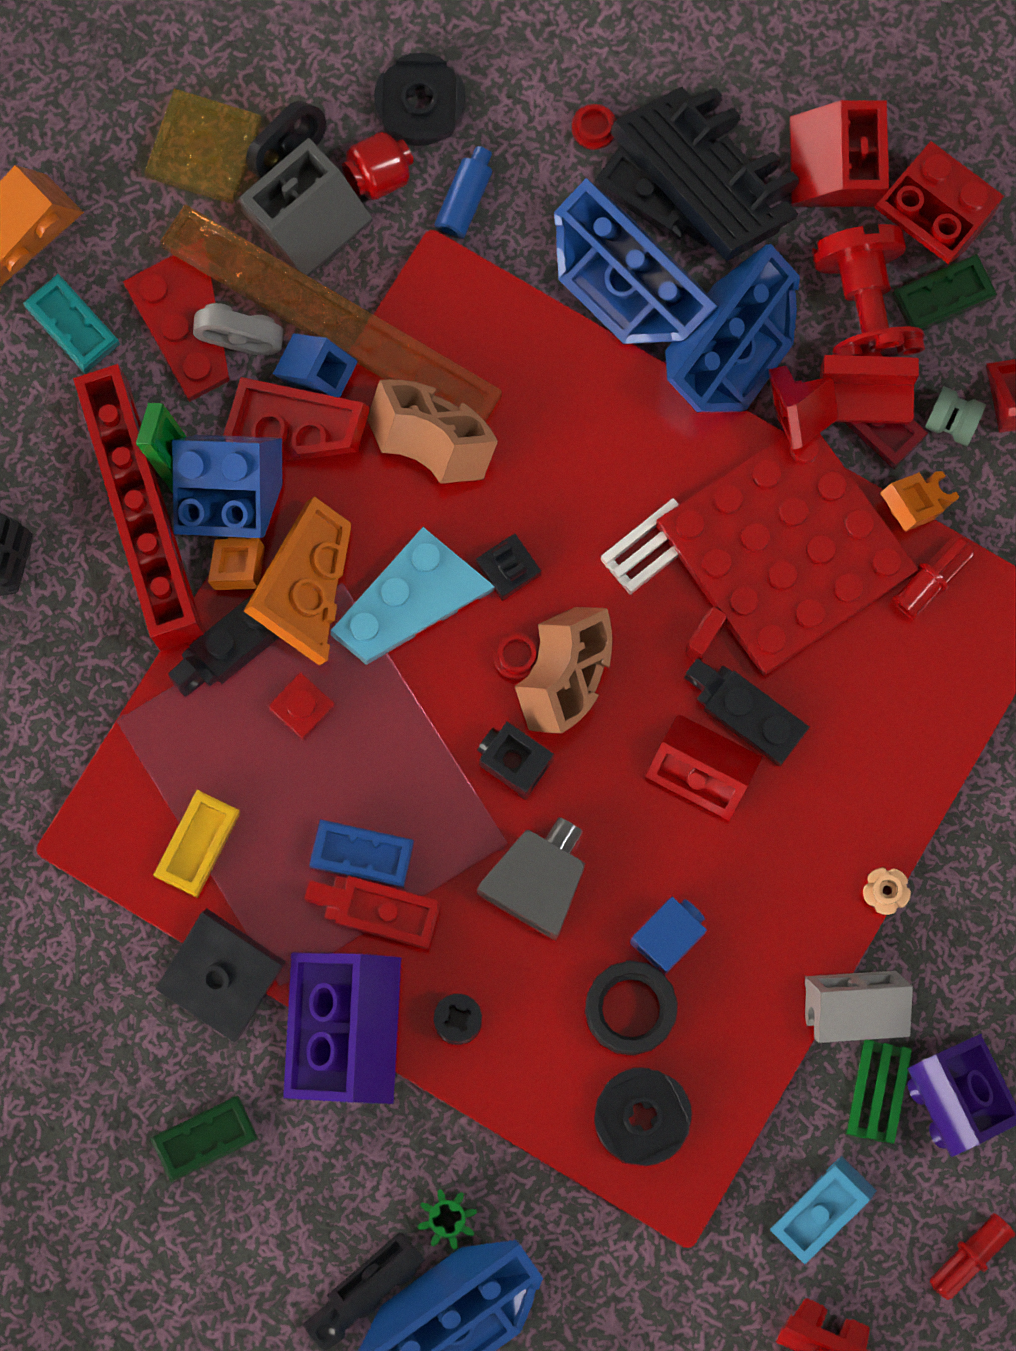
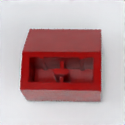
(840, 154)
(940, 203)

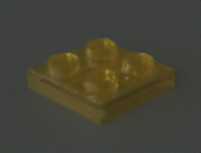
(202, 146)

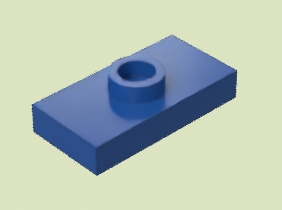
(361, 853)

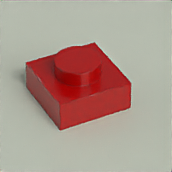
(301, 706)

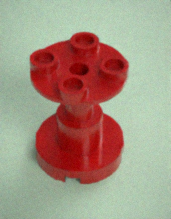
(865, 279)

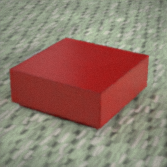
(706, 634)

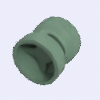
(965, 420)

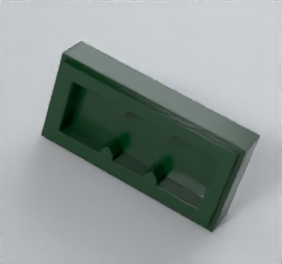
(945, 293)
(204, 1139)

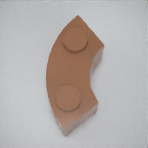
(431, 430)
(567, 670)

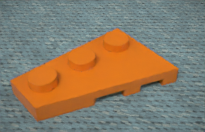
(302, 580)

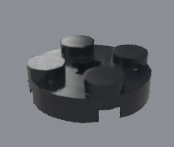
(401, 81)
(632, 1143)

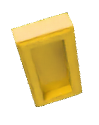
(197, 843)

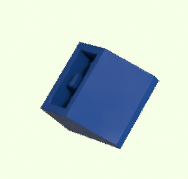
(225, 484)

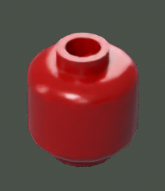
(377, 165)

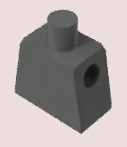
(537, 878)

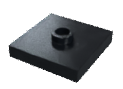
(220, 975)

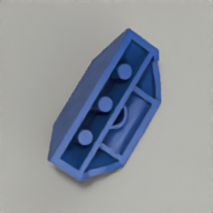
(624, 272)
(747, 335)
(461, 1304)

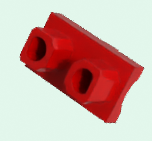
(805, 1333)

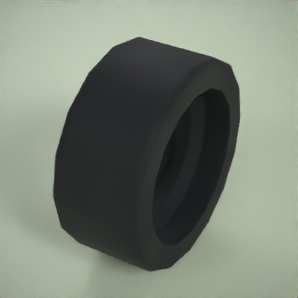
(631, 971)

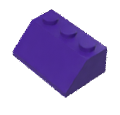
(342, 1027)

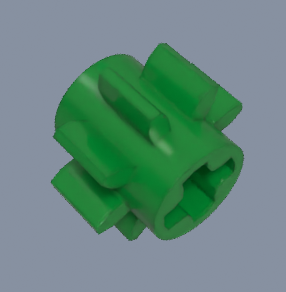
(435, 1213)

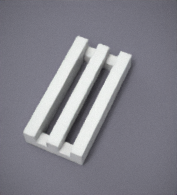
(629, 540)

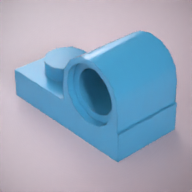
(823, 1209)

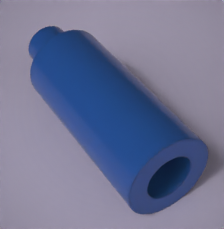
(465, 194)

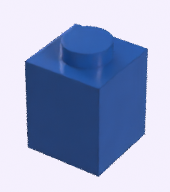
(315, 365)
(669, 934)

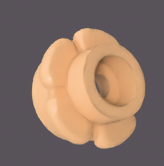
(874, 893)

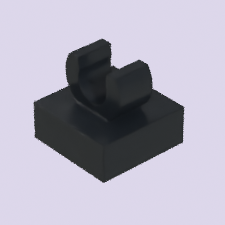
(508, 566)

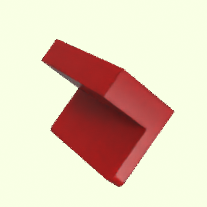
(872, 387)
(703, 766)

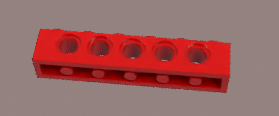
(139, 509)

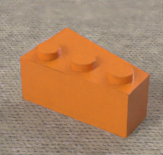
(30, 217)

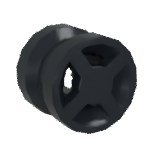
(461, 1026)

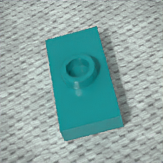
(71, 323)

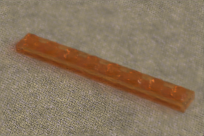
(321, 311)

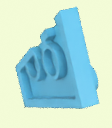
(410, 595)

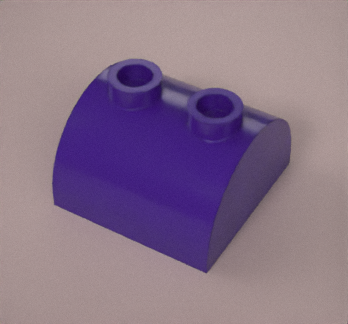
(963, 1096)

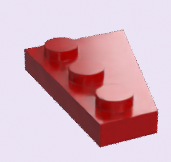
(167, 301)
(305, 420)

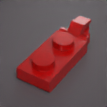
(377, 909)

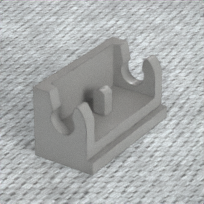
(858, 1006)

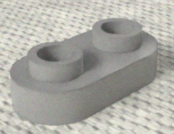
(237, 331)

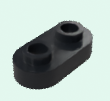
(282, 138)

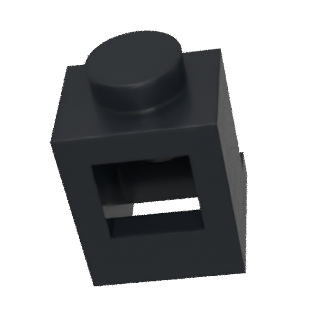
(534, 758)

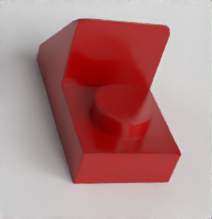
(802, 406)

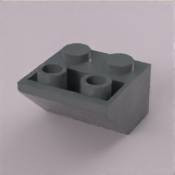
(305, 208)

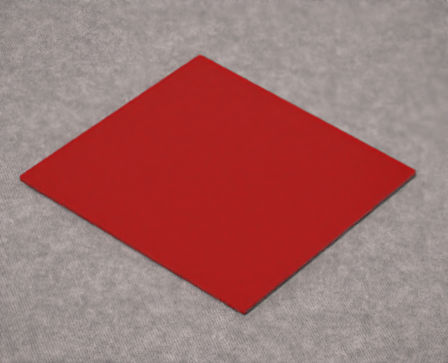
(890, 701)

